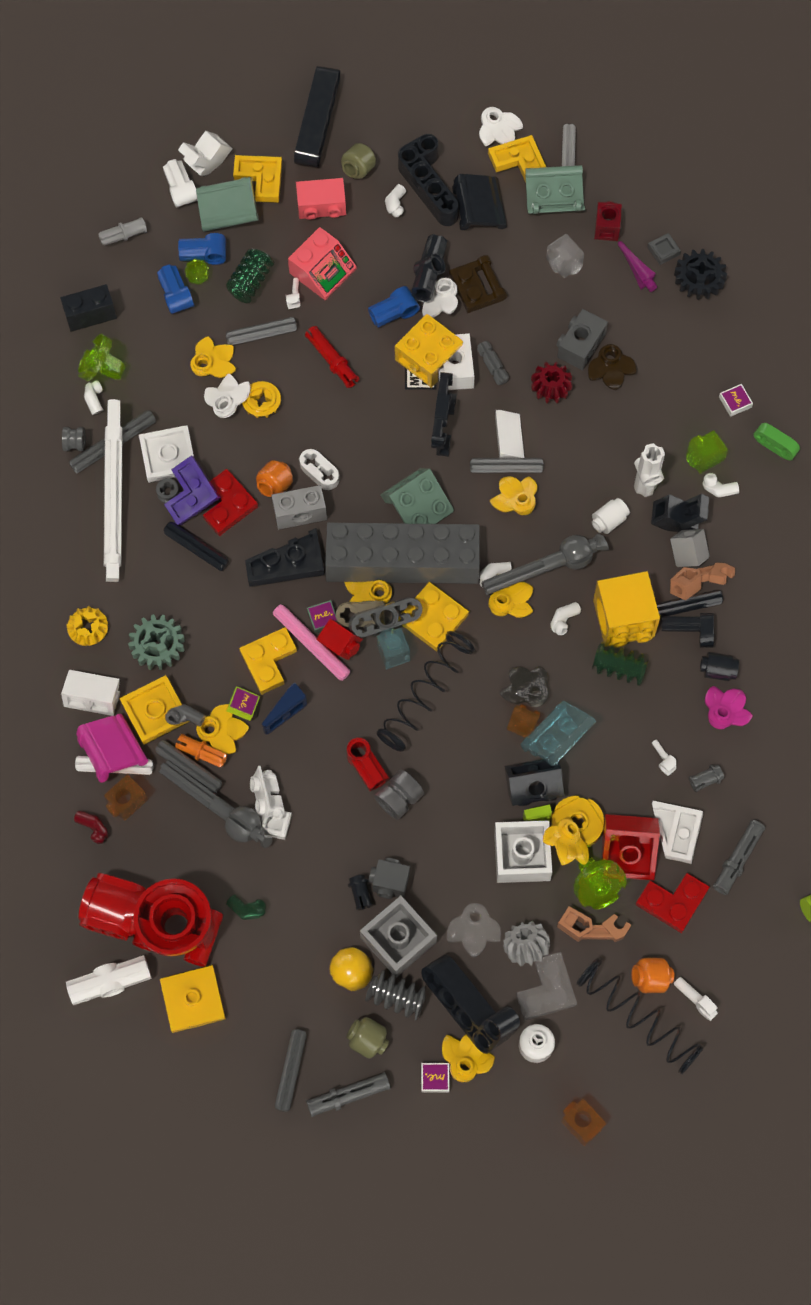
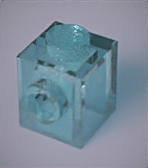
(393, 647)

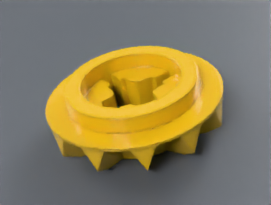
(271, 395)
(82, 636)

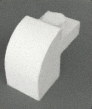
(206, 154)

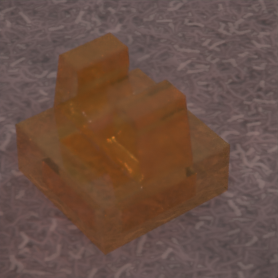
(523, 721)

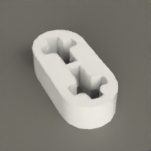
(323, 465)

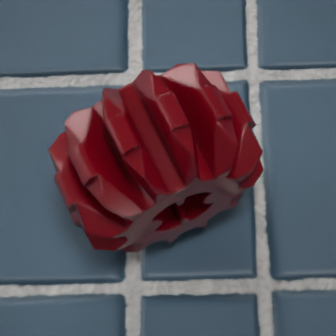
(551, 382)

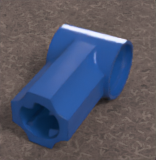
(210, 249)
(175, 293)
(399, 304)

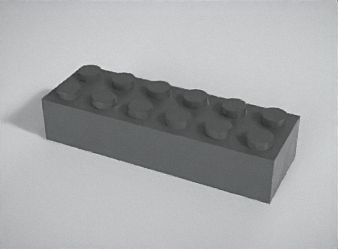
(402, 553)

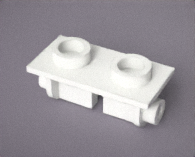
(264, 785)

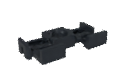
(444, 406)

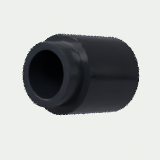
(719, 666)

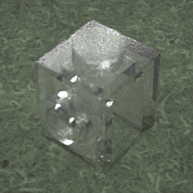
(565, 256)

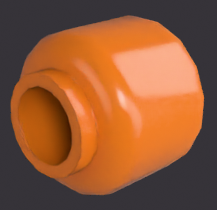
(274, 478)
(652, 975)

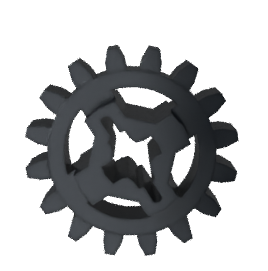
(700, 274)

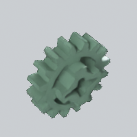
(158, 651)

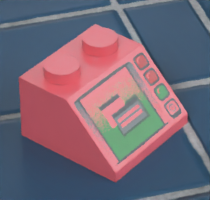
(321, 263)

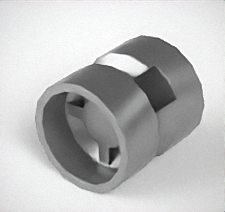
(400, 793)

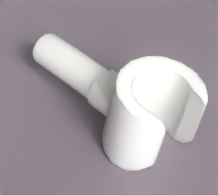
(293, 299)
(668, 764)

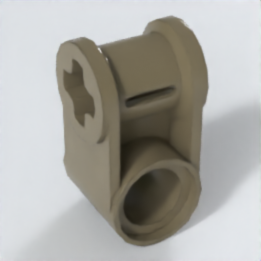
(356, 607)

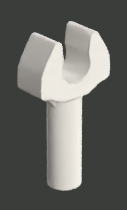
(703, 1003)

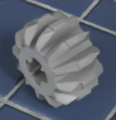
(526, 943)

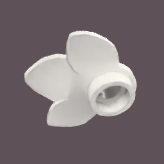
(498, 130)
(443, 298)
(227, 394)

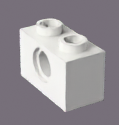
(462, 372)

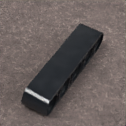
(317, 116)

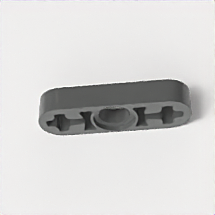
(365, 616)

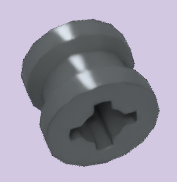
(73, 439)

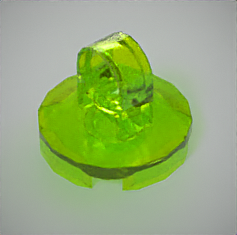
(100, 361)
(599, 883)

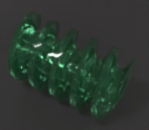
(248, 274)
(620, 663)

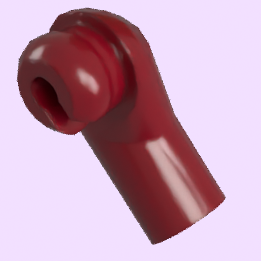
(94, 823)

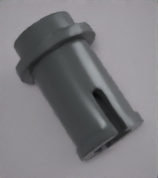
(706, 778)

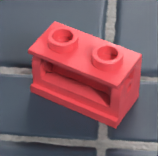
(321, 198)

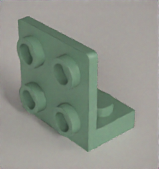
(419, 498)

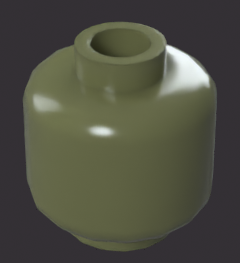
(358, 161)
(367, 1037)

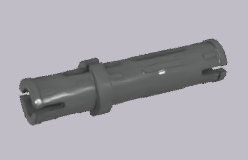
(733, 867)
(348, 1094)

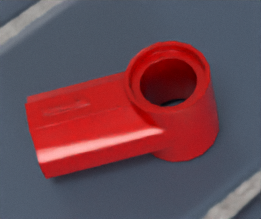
(366, 765)

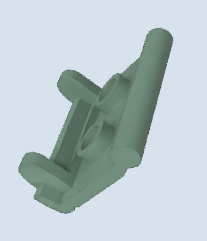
(554, 189)
(227, 204)

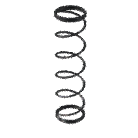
(400, 746)
(590, 972)

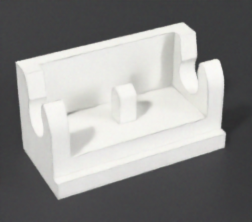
(90, 692)

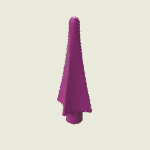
(642, 273)

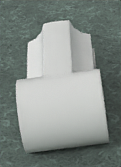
(181, 188)

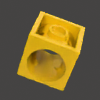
(626, 609)

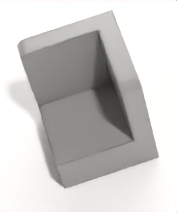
(690, 548)

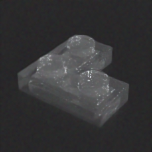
(554, 993)

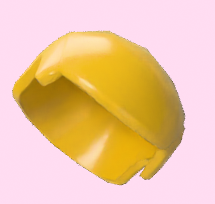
(351, 969)

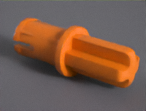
(201, 751)

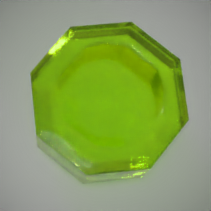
(196, 271)

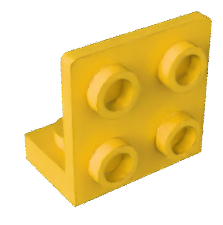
(426, 349)

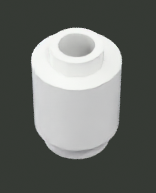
(610, 516)

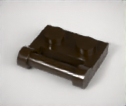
(470, 287)

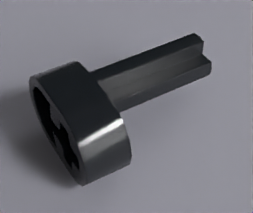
(702, 624)

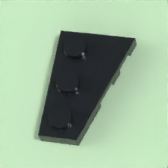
(292, 561)

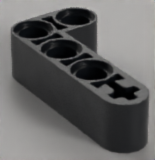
(443, 204)
(468, 1007)

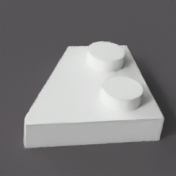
(678, 830)

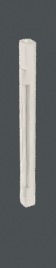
(113, 492)

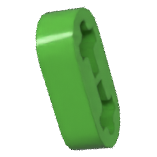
(776, 441)

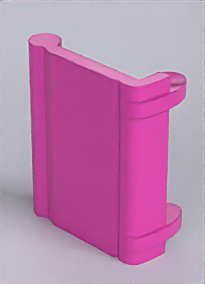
(110, 745)

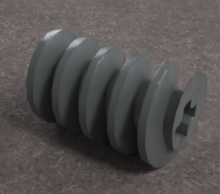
(396, 994)

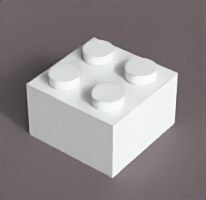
(521, 852)

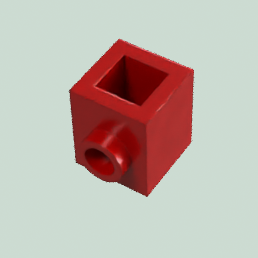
(339, 639)

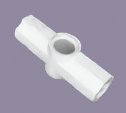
(649, 470)
(108, 980)

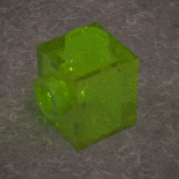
(706, 451)

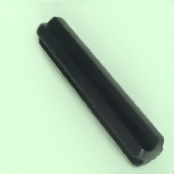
(195, 546)
(695, 602)

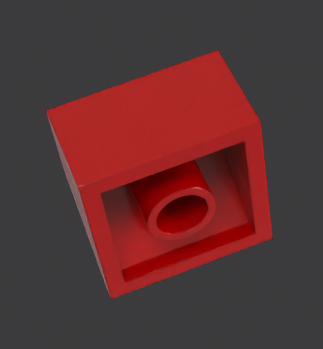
(632, 844)

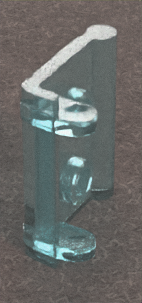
(558, 733)

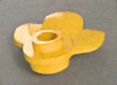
(215, 357)
(514, 493)
(366, 591)
(513, 599)
(225, 729)
(567, 841)
(465, 1053)

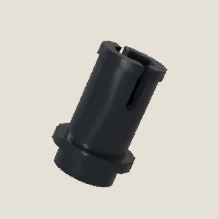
(360, 892)

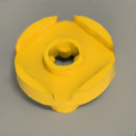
(581, 808)

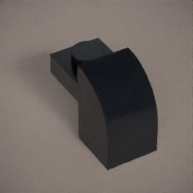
(677, 515)

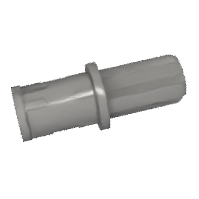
(122, 231)

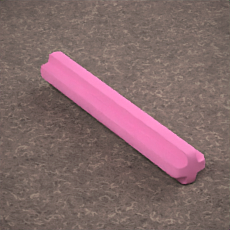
(309, 640)

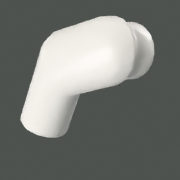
(561, 615)

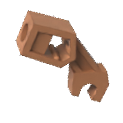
(689, 580)
(605, 931)

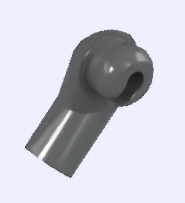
(184, 713)

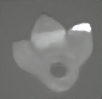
(471, 933)

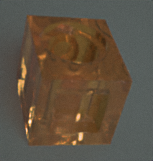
(129, 787)
(583, 1134)

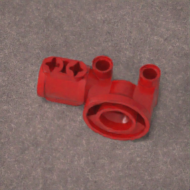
(128, 909)

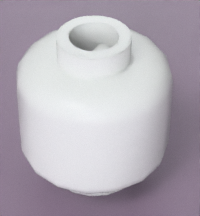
(535, 1052)

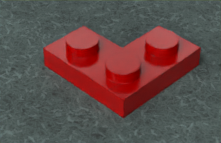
(234, 504)
(673, 908)

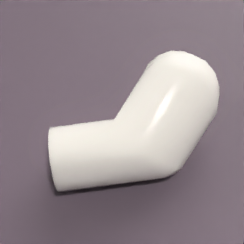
(393, 201)
(91, 398)
(718, 489)
(494, 569)

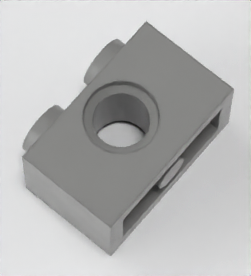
(299, 507)

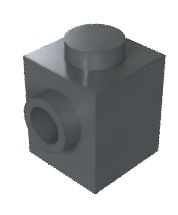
(389, 878)

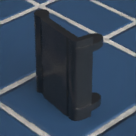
(479, 201)

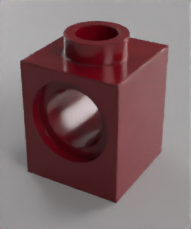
(604, 228)

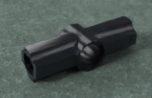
(429, 267)

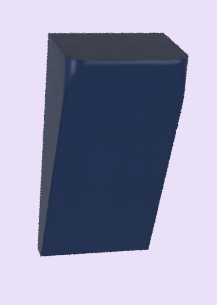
(289, 704)

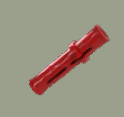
(337, 364)

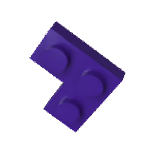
(197, 491)

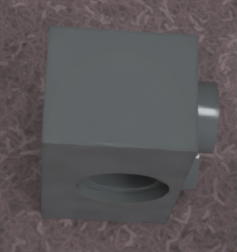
(580, 351)

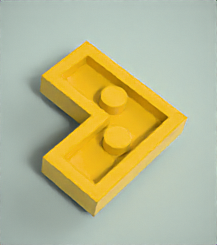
(518, 153)
(265, 172)
(262, 655)

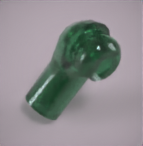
(246, 911)

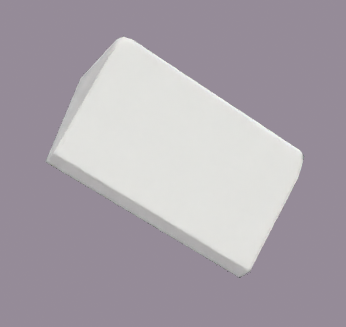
(509, 434)

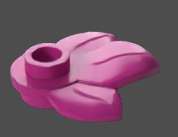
(728, 705)

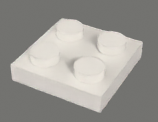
(164, 451)

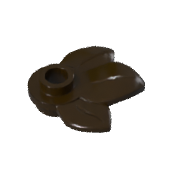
(611, 370)

